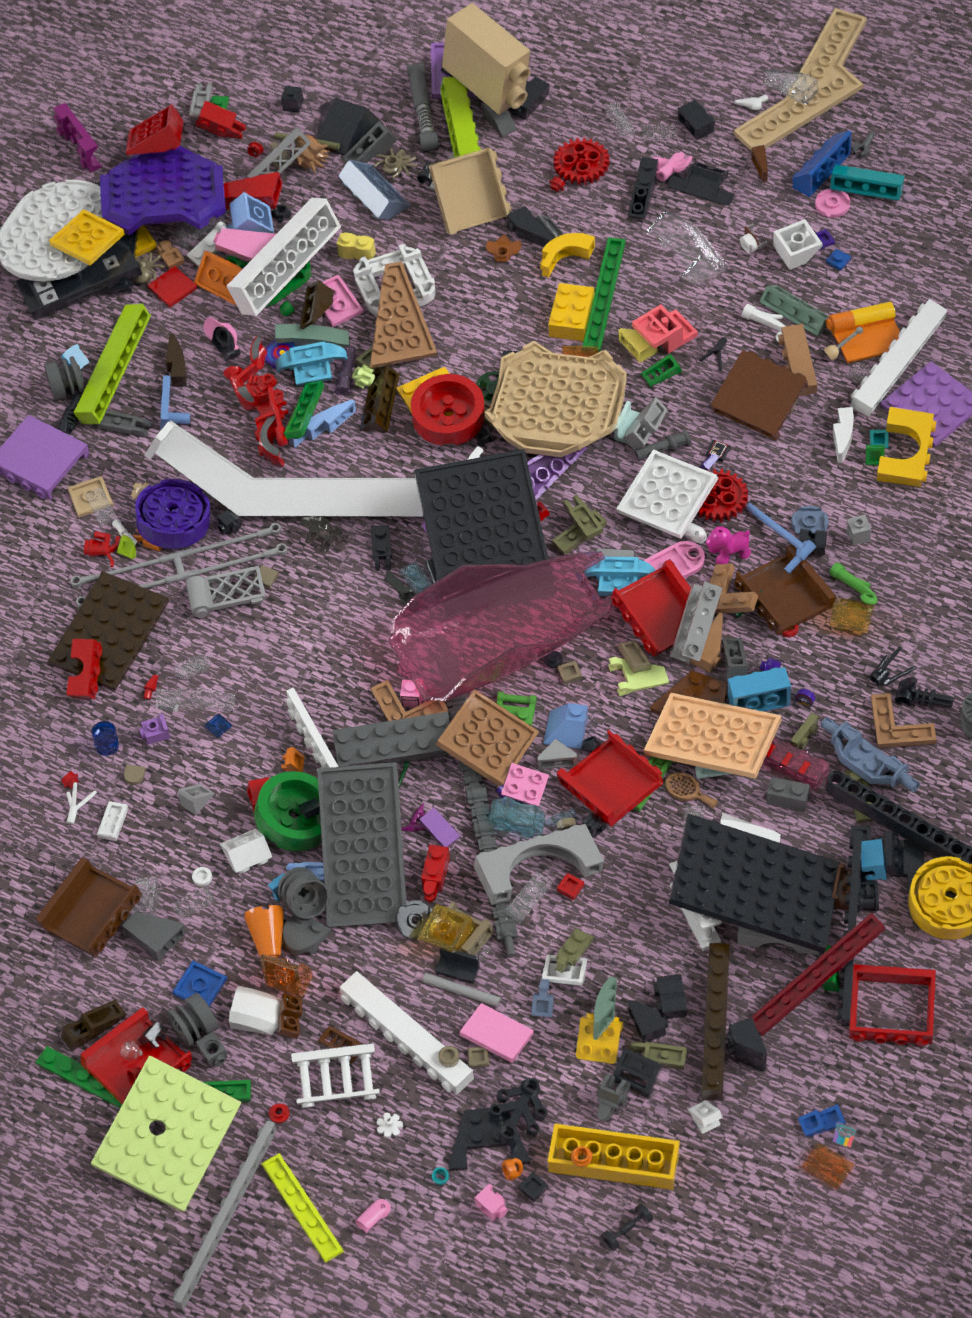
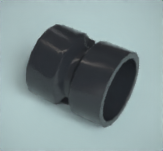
(818, 538)

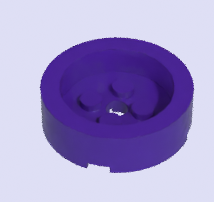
(174, 528)

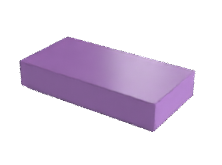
(439, 828)

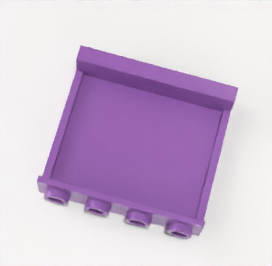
(39, 456)

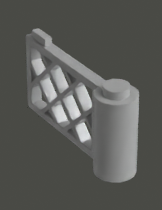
(202, 600)

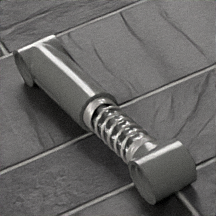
(422, 106)

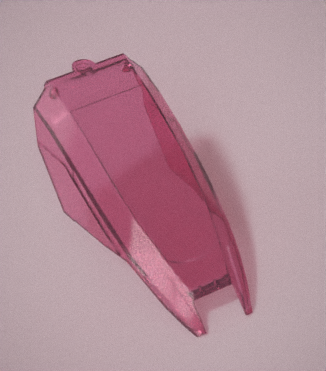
(493, 622)

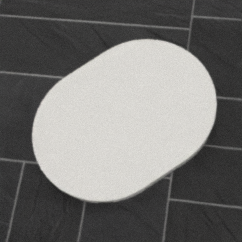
(36, 220)

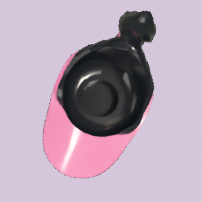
(222, 333)

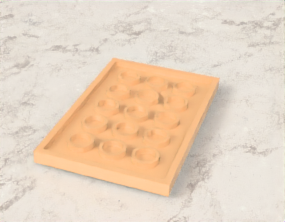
(713, 735)

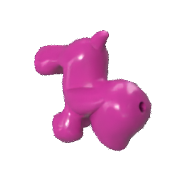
(722, 541)

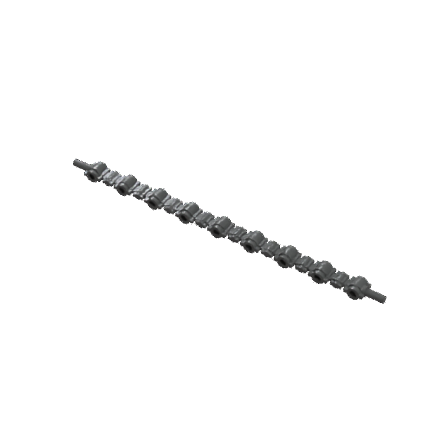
(484, 829)

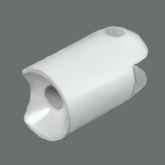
(696, 533)

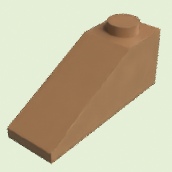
(712, 649)

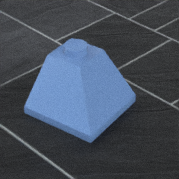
(567, 725)

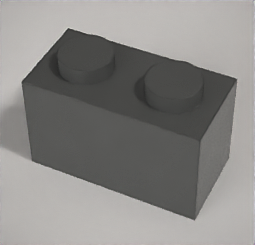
(788, 794)

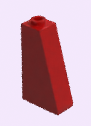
(262, 187)

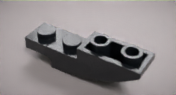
(643, 188)

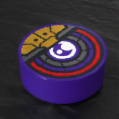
(805, 697)

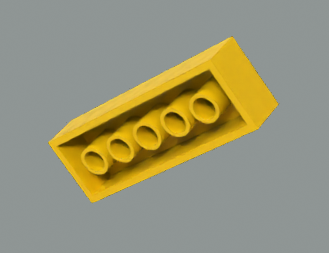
(615, 1156)

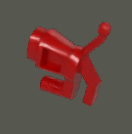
(96, 547)

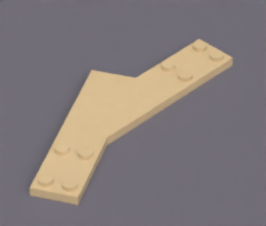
(834, 84)

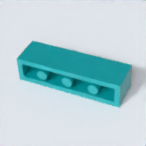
(867, 182)

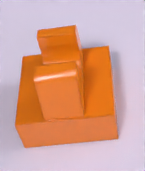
(293, 760)

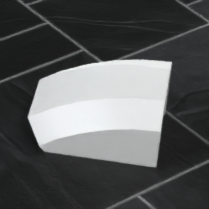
(254, 1011)

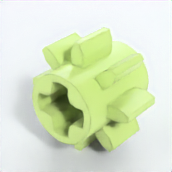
(363, 376)

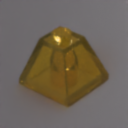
(447, 928)

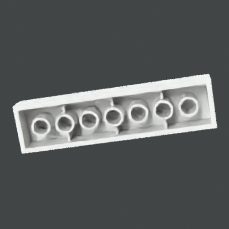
(283, 256)

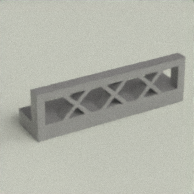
(283, 145)

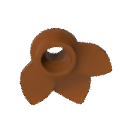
(503, 246)

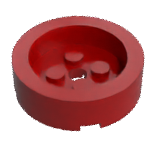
(448, 394)

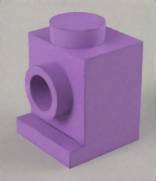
(154, 730)

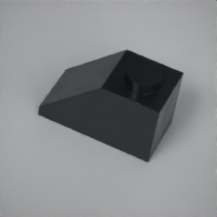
(647, 1021)

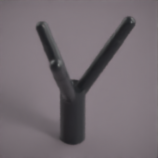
(717, 349)

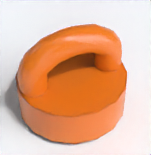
(509, 1168)

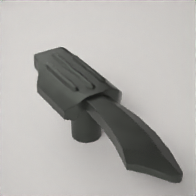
(405, 592)

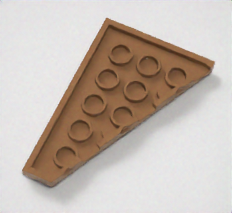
(400, 325)

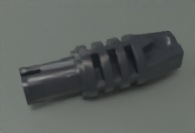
(69, 419)

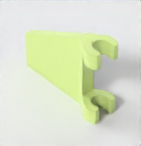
(639, 680)

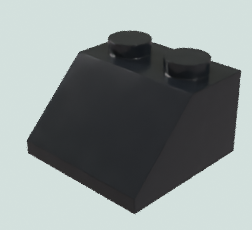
(746, 1044)

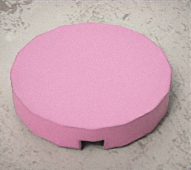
(832, 208)

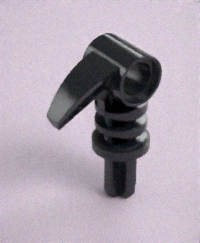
(907, 693)

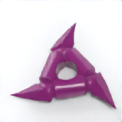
(413, 823)

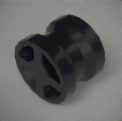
(594, 825)

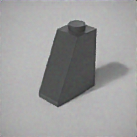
(153, 933)

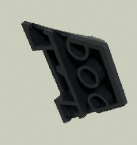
(344, 124)

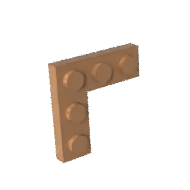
(731, 601)
(393, 708)
(896, 736)

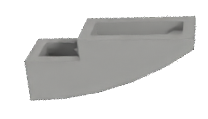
(645, 424)

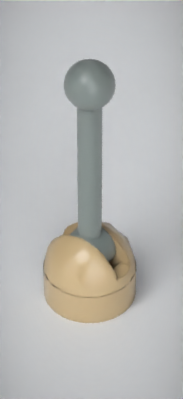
(833, 351)

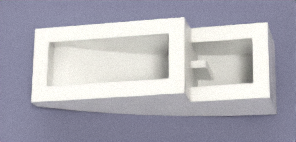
(843, 432)

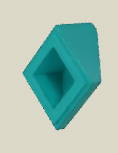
(879, 437)

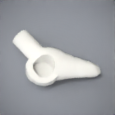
(752, 103)

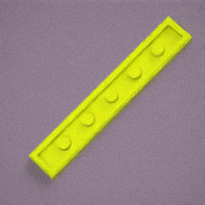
(302, 1208)

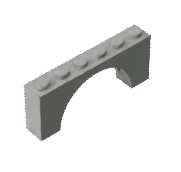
(569, 844)

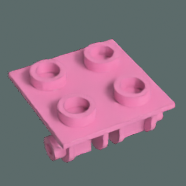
(525, 784)

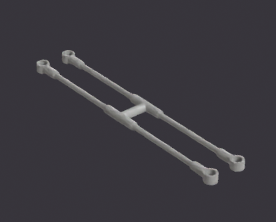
(182, 575)

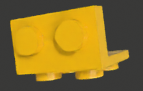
(605, 1047)

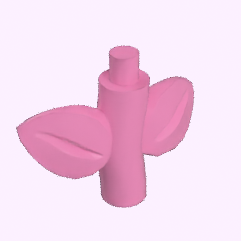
(667, 167)

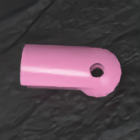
(373, 1214)

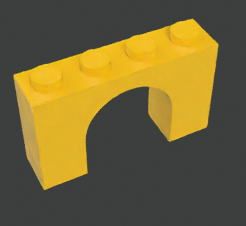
(911, 470)

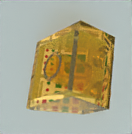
(851, 615)

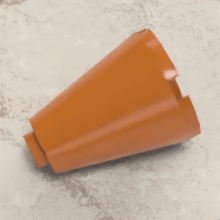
(266, 929)

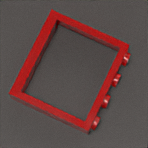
(892, 975)

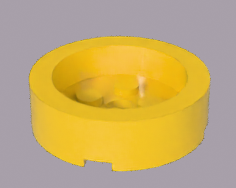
(933, 910)

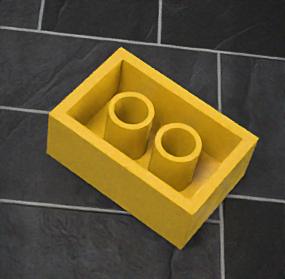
(571, 312)

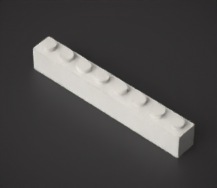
(898, 358)
(404, 1031)

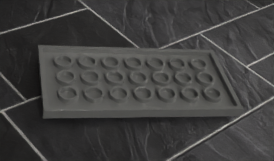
(362, 843)

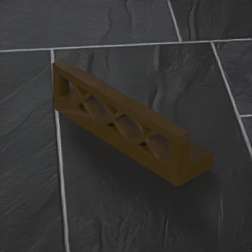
(381, 401)

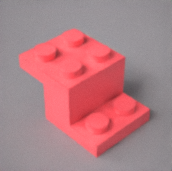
(664, 328)

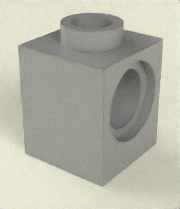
(858, 530)

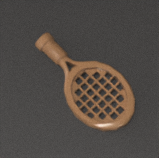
(696, 794)

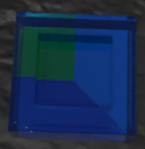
(218, 725)

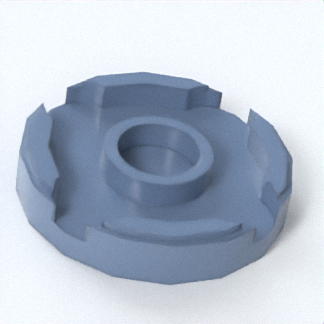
(809, 518)

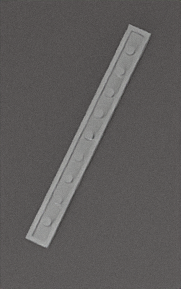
(220, 1222)

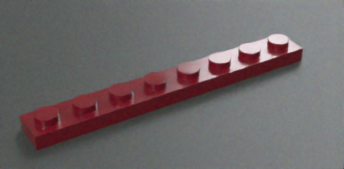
(817, 973)

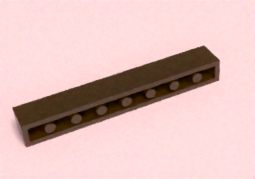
(715, 1022)

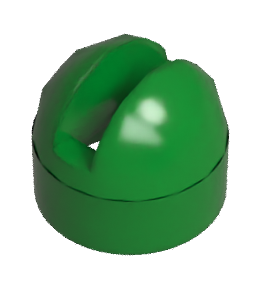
(286, 309)

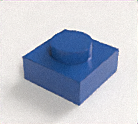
(838, 259)

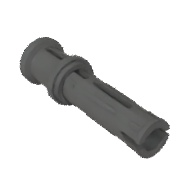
(671, 442)

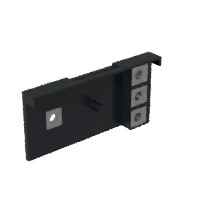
(51, 296)

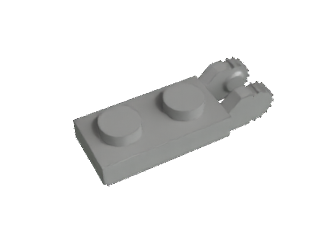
(198, 100)

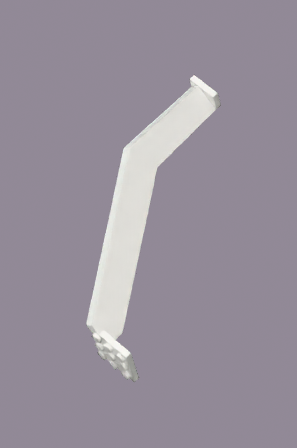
(284, 495)

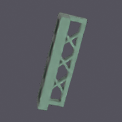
(794, 309)

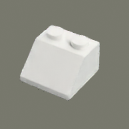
(796, 244)
(246, 850)

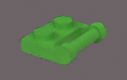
(523, 713)

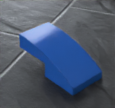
(822, 1121)

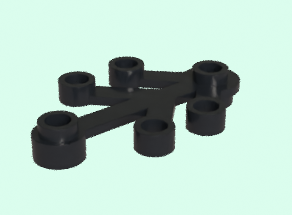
(520, 1108)

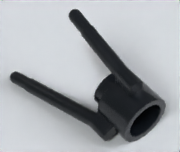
(881, 674)

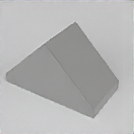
(557, 756)
(194, 797)

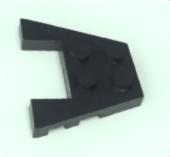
(482, 1131)

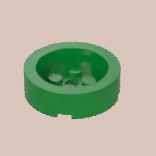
(275, 802)

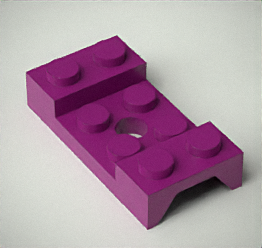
(72, 129)

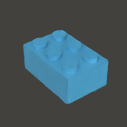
(760, 690)

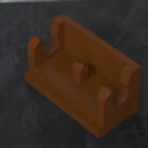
(841, 888)

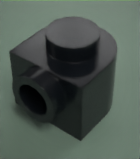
(228, 522)

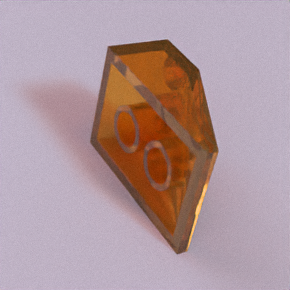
(286, 975)

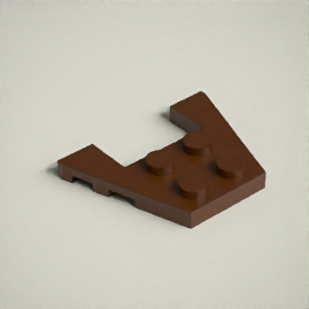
(696, 686)

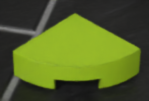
(127, 547)

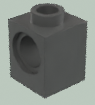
(209, 1043)

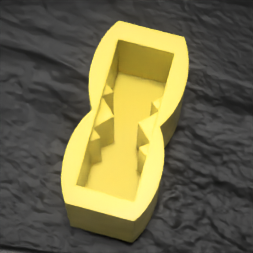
(355, 247)

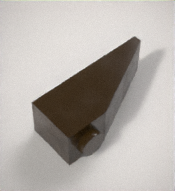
(317, 301)

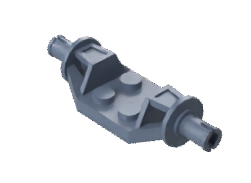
(866, 759)

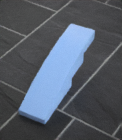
(326, 420)

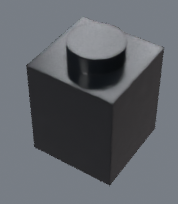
(292, 99)

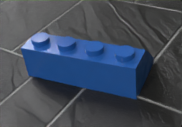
(822, 163)

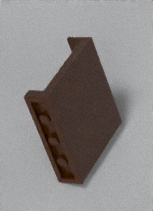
(758, 394)
(786, 597)
(88, 908)

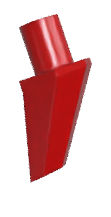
(150, 687)

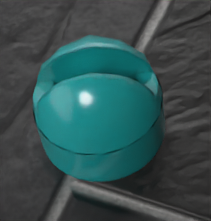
(441, 1171)

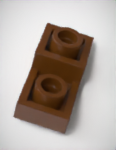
(289, 1015)

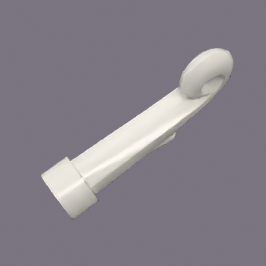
(764, 318)

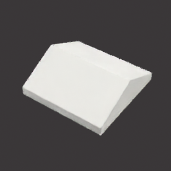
(571, 975)

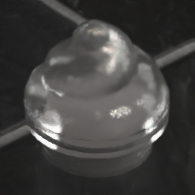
(130, 1050)

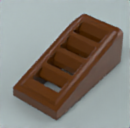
(758, 157)
(338, 1034)

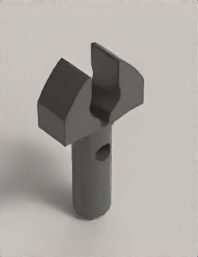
(866, 150)

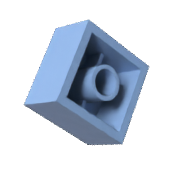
(250, 215)

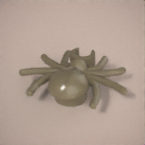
(395, 163)
(146, 265)

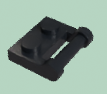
(638, 1066)

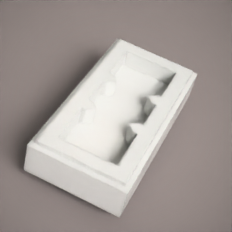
(112, 821)

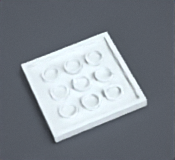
(667, 494)

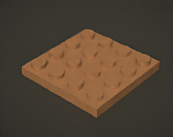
(487, 737)

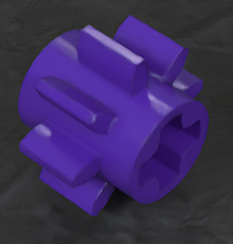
(769, 664)

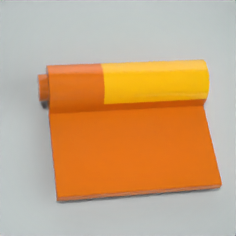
(877, 333)

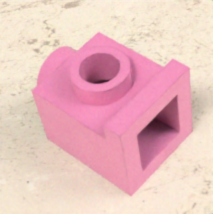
(491, 1203)

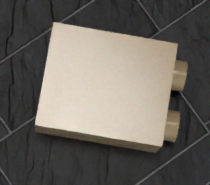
(486, 59)

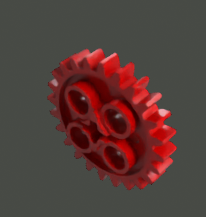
(581, 161)
(725, 498)

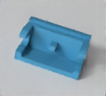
(873, 859)

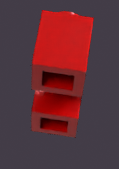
(85, 684)

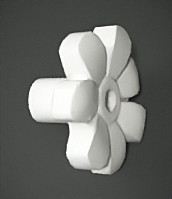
(389, 1125)

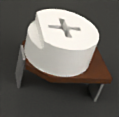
(749, 241)

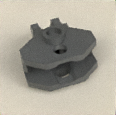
(609, 1098)

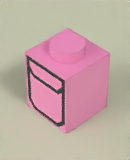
(409, 694)

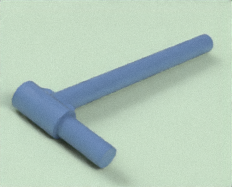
(804, 548)

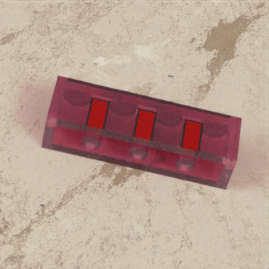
(796, 763)

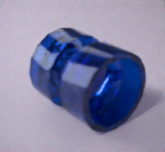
(105, 738)

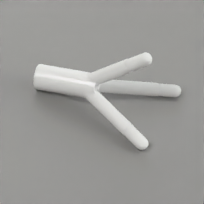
(72, 802)

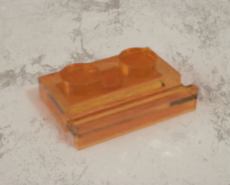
(828, 1165)

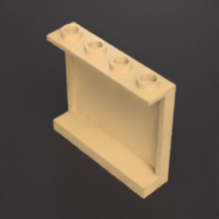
(469, 190)

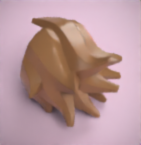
(312, 154)

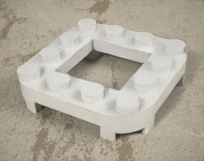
(411, 259)

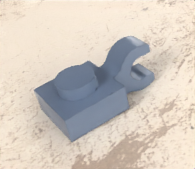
(543, 1003)

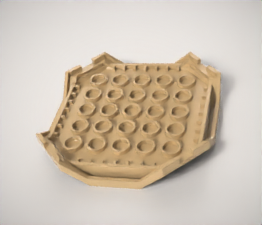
(556, 400)

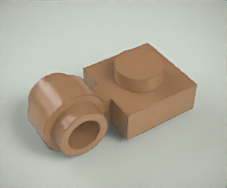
(169, 255)

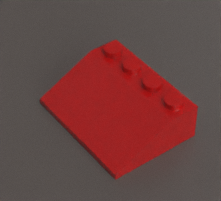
(156, 133)

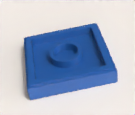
(200, 980)

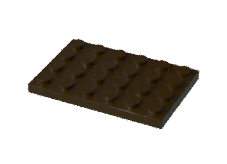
(117, 617)

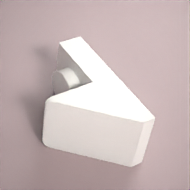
(705, 1116)

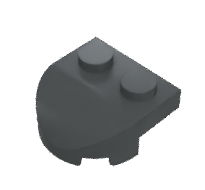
(304, 935)

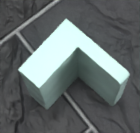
(625, 420)

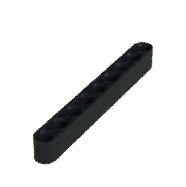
(896, 815)

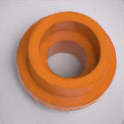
(581, 1150)

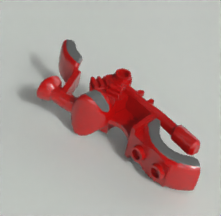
(260, 395)

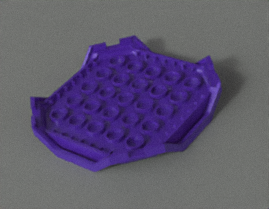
(162, 190)

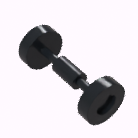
(643, 1213)

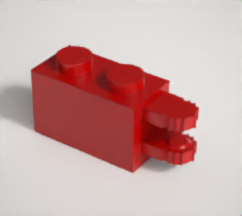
(219, 121)
(434, 871)

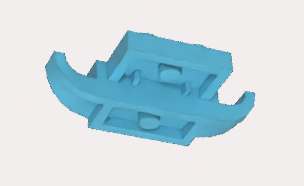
(311, 361)
(618, 573)

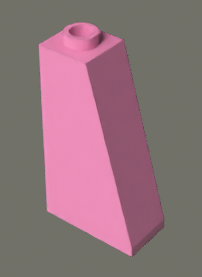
(241, 243)

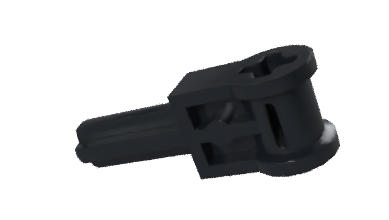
(868, 892)

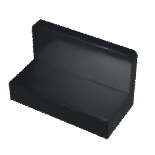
(458, 965)

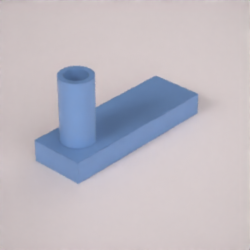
(166, 416)

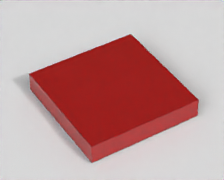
(172, 286)

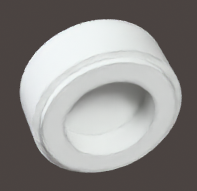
(202, 876)

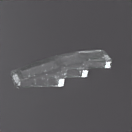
(194, 701)

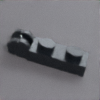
(381, 545)

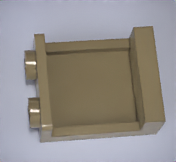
(480, 936)

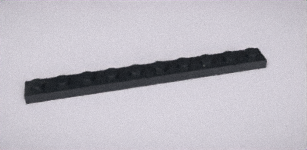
(850, 918)

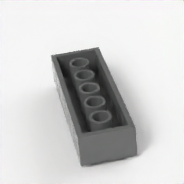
(391, 741)

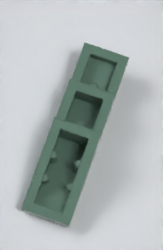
(310, 335)
(604, 1007)

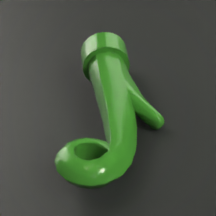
(839, 572)

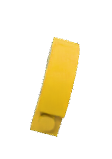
(566, 245)

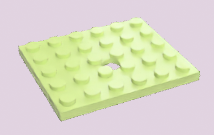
(174, 1161)

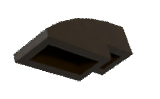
(176, 363)
(92, 1024)

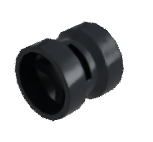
(425, 174)

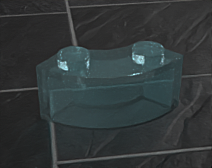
(517, 817)

